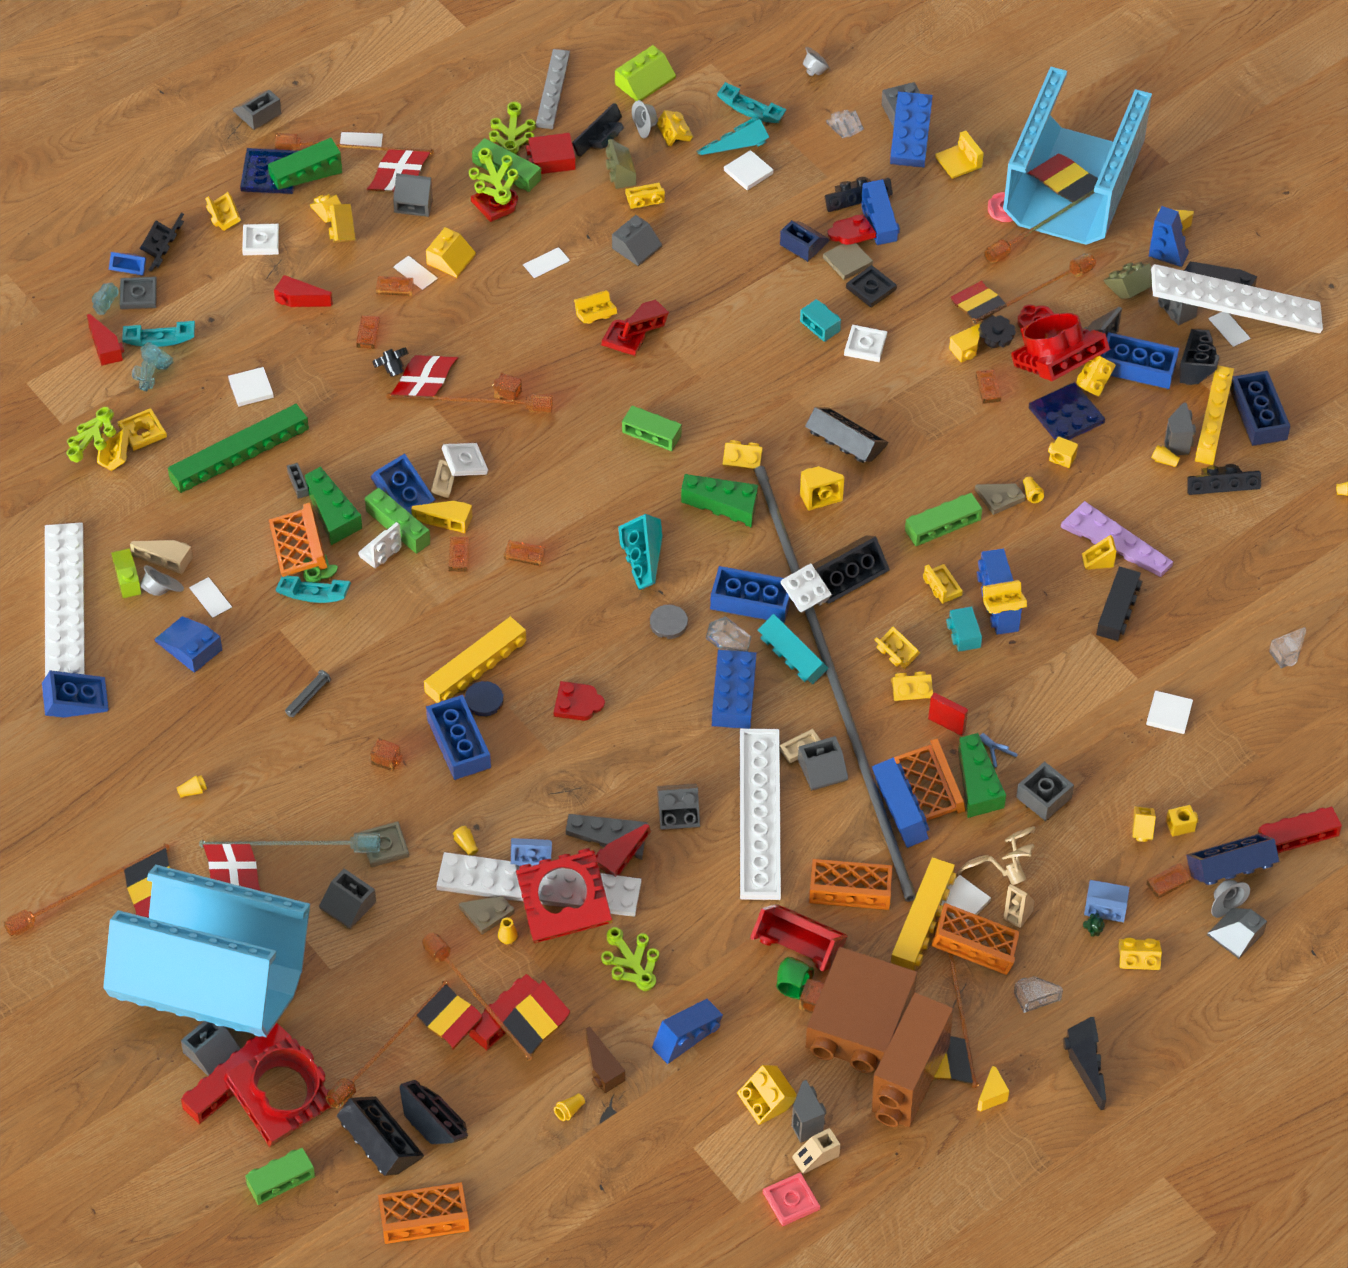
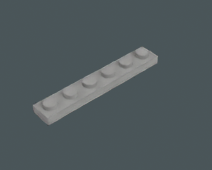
(553, 89)

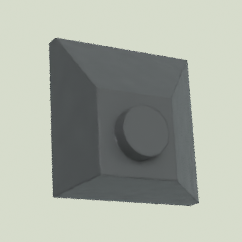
(1107, 323)
(1238, 930)

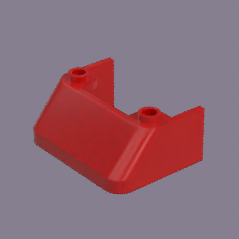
(798, 933)

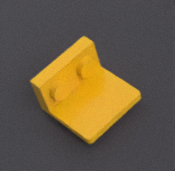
(962, 157)

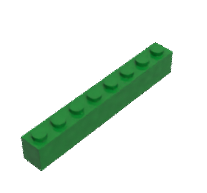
(238, 448)

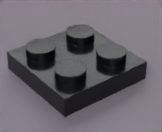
(871, 286)

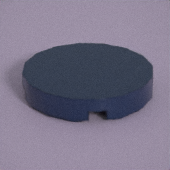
(484, 698)

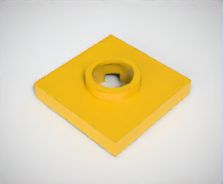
(145, 420)

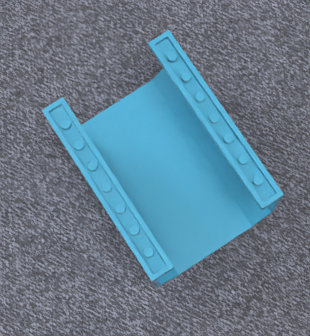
(1031, 201)
(209, 952)

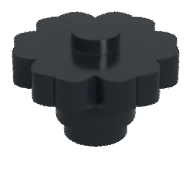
(996, 331)
(391, 361)

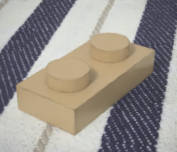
(443, 480)
(790, 748)

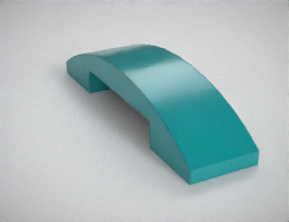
(748, 106)
(160, 336)
(312, 592)

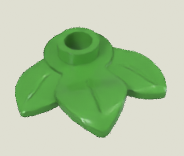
(316, 575)

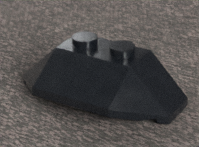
(431, 1114)

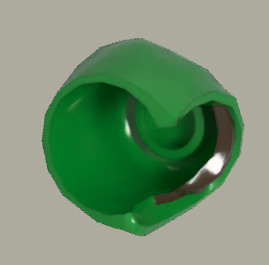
(793, 976)

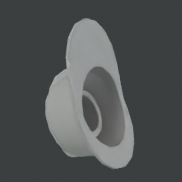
(814, 62)
(644, 117)
(159, 583)
(1228, 896)

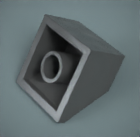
(636, 240)

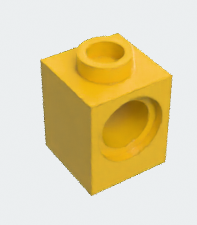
(1063, 452)
(1175, 823)

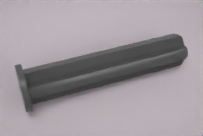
(305, 696)

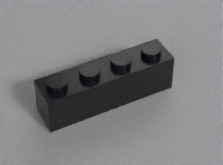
(1118, 604)

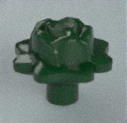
(1094, 925)

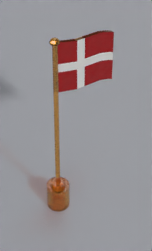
(395, 160)
(427, 375)

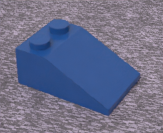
(402, 483)
(190, 642)
(73, 694)

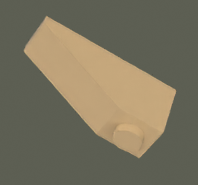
(164, 553)
(1018, 906)

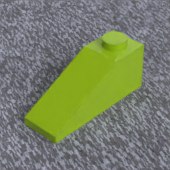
(126, 573)

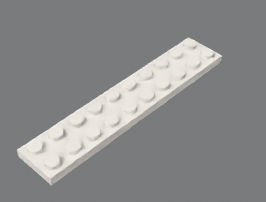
(1236, 298)
(64, 598)
(760, 814)
(558, 888)

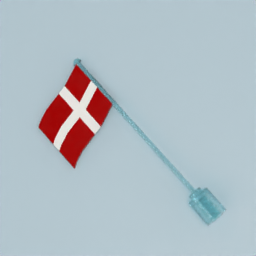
(237, 865)

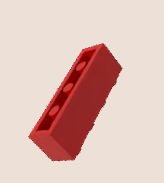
(1303, 829)
(488, 1031)

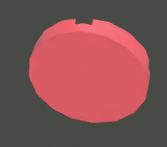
(995, 208)

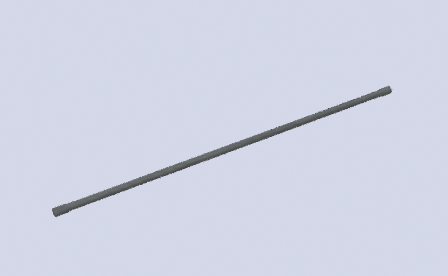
(905, 883)

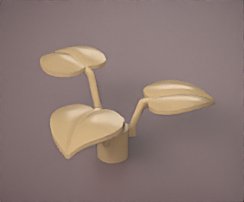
(1014, 869)

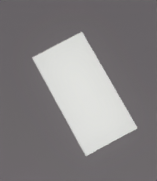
(363, 139)
(546, 262)
(412, 269)
(1229, 328)
(210, 597)

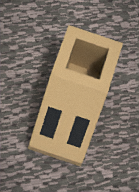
(817, 1151)

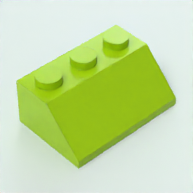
(644, 74)

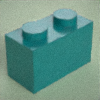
(820, 320)
(964, 629)

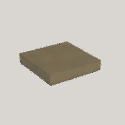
(847, 260)
(391, 845)

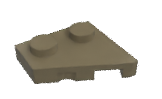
(999, 496)
(486, 912)

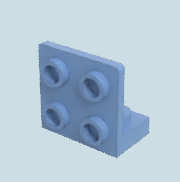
(530, 851)
(1107, 900)

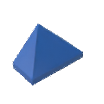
(127, 263)

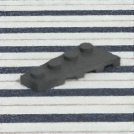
(601, 829)

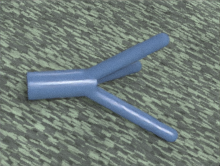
(992, 745)

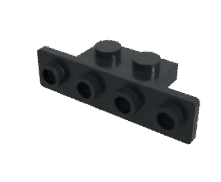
(600, 131)
(850, 193)
(158, 238)
(1223, 479)

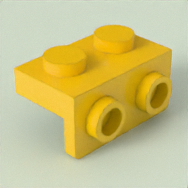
(673, 127)
(645, 195)
(223, 211)
(594, 307)
(1095, 375)
(115, 451)
(742, 455)
(942, 583)
(1003, 597)
(898, 647)
(912, 687)
(1140, 954)

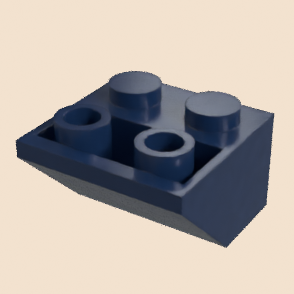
(802, 240)

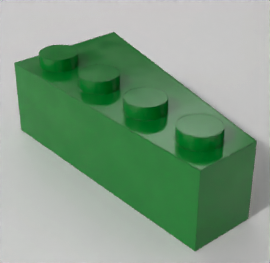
(307, 165)
(721, 497)
(332, 506)
(979, 778)

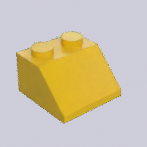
(449, 252)
(821, 487)

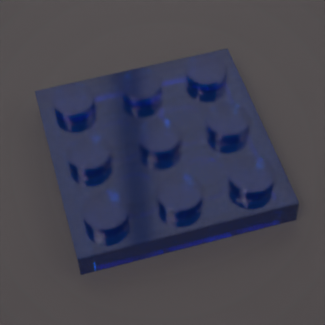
(256, 172)
(1066, 412)

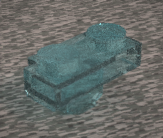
(104, 298)
(160, 358)
(144, 374)

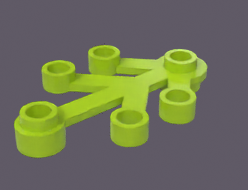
(511, 145)
(494, 178)
(104, 416)
(631, 961)

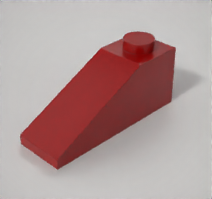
(301, 294)
(646, 318)
(105, 341)
(620, 851)

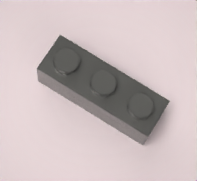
(297, 480)

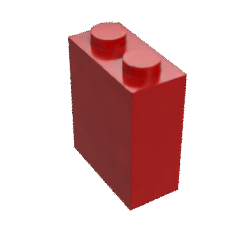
(551, 153)

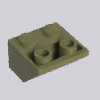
(620, 165)
(1130, 280)

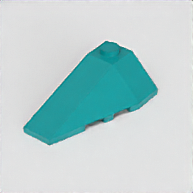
(745, 135)
(642, 545)

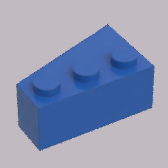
(879, 212)
(1167, 238)
(686, 1029)

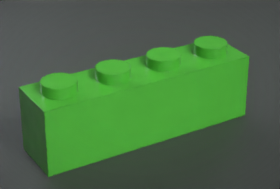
(528, 172)
(389, 512)
(943, 519)

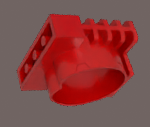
(1057, 346)
(593, 912)
(272, 1122)

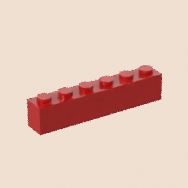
(213, 1090)

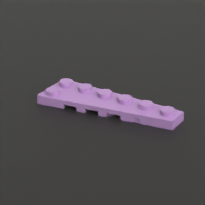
(1096, 526)

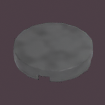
(668, 621)

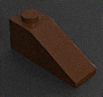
(605, 1068)

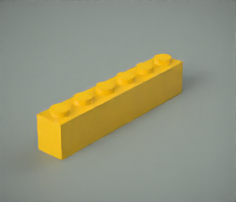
(1214, 415)
(475, 660)
(923, 913)

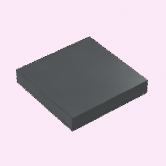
(138, 292)

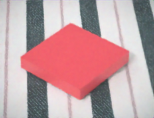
(791, 1199)

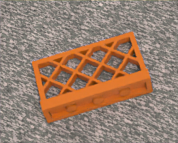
(313, 541)
(946, 780)
(850, 895)
(973, 949)
(425, 1225)

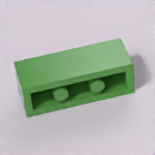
(651, 428)
(280, 1175)

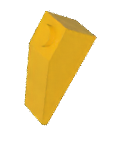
(447, 515)

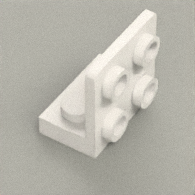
(382, 546)
(806, 588)

